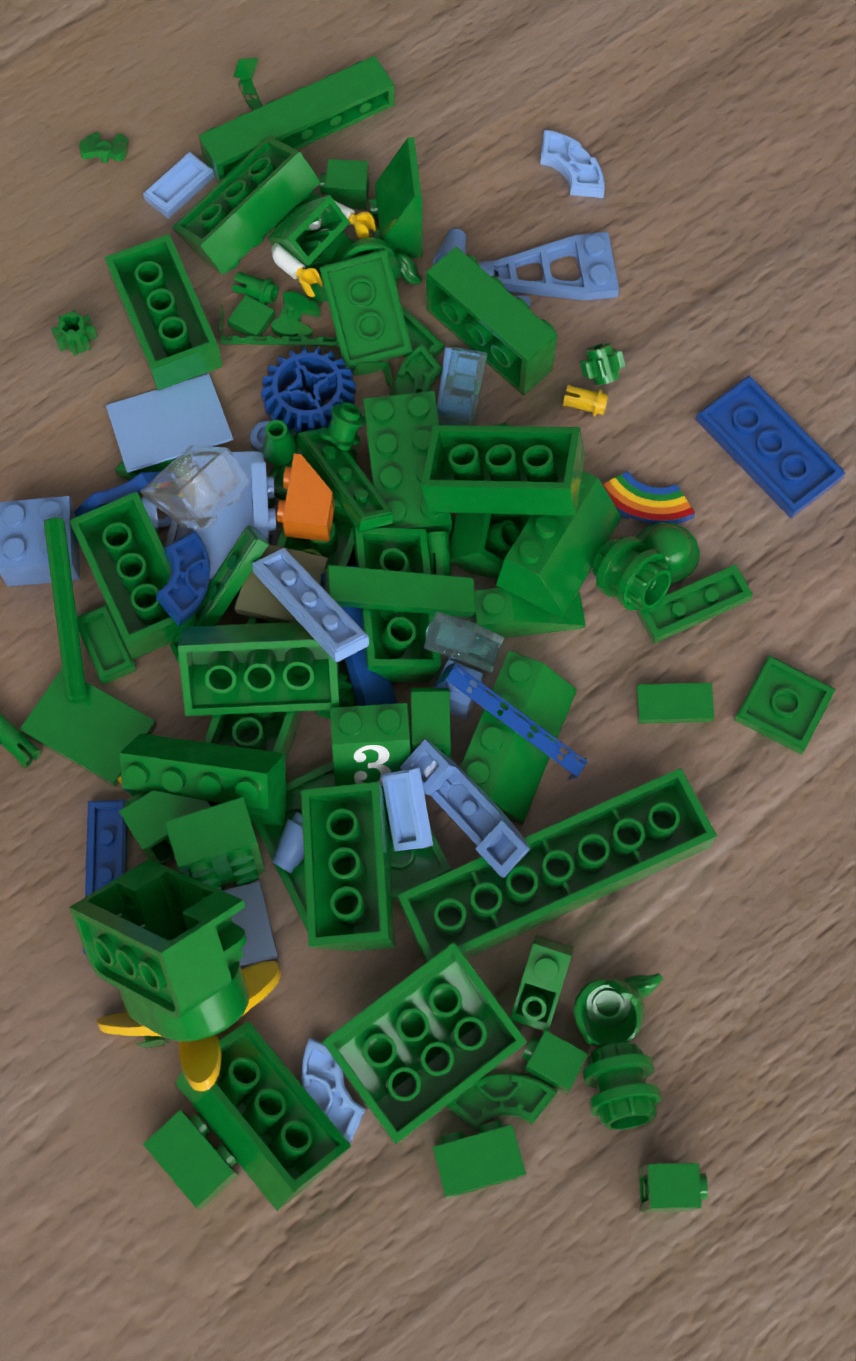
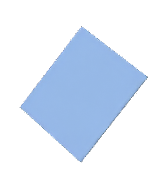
(167, 422)

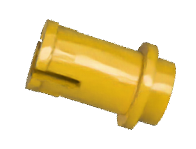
(585, 400)

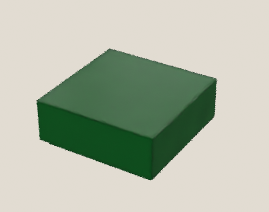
(251, 317)

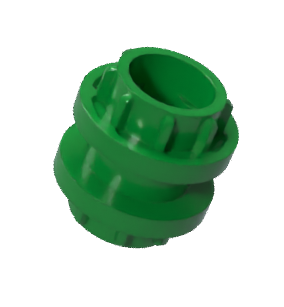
(631, 573)
(623, 1095)

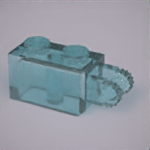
(463, 642)

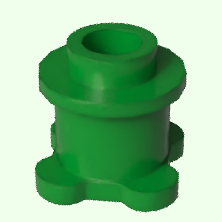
(344, 426)

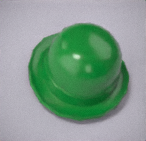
(676, 545)

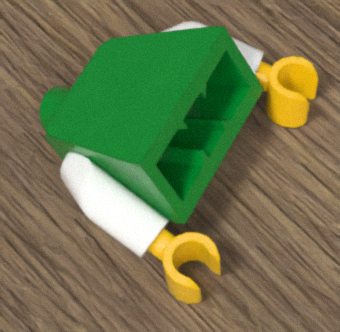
(308, 232)

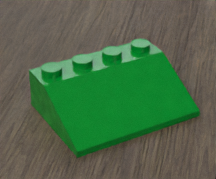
(424, 1043)

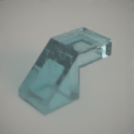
(462, 387)

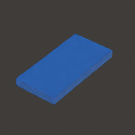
(770, 446)

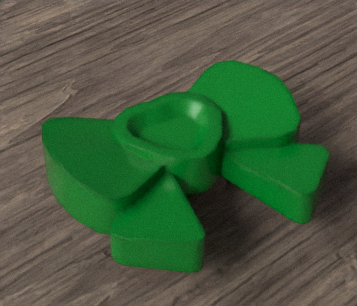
(93, 147)
(289, 320)

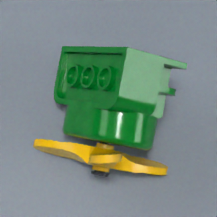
(173, 960)

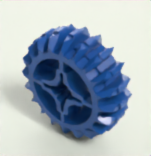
(320, 376)

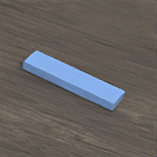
(310, 605)

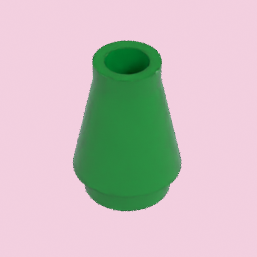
(278, 444)

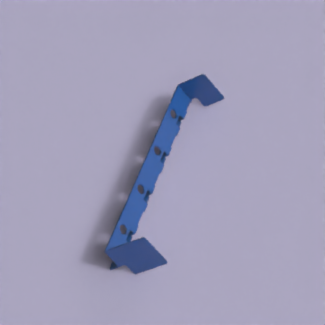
(512, 720)

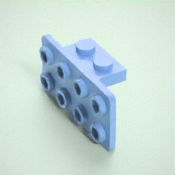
(248, 510)

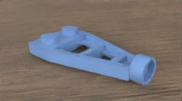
(594, 264)

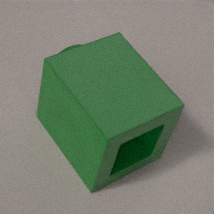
(347, 182)
(554, 1061)

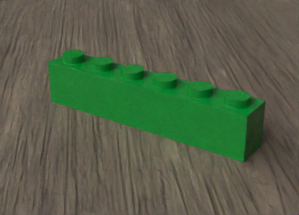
(302, 115)

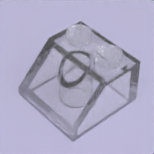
(198, 486)

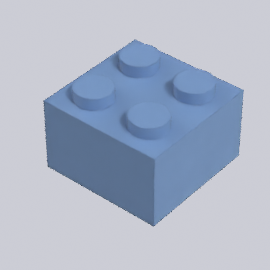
(24, 541)

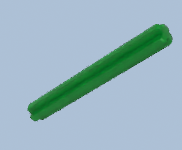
(65, 609)

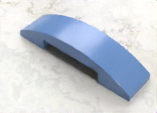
(469, 807)

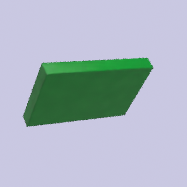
(366, 309)
(86, 730)

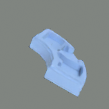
(574, 163)
(326, 1086)

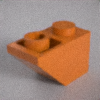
(308, 503)

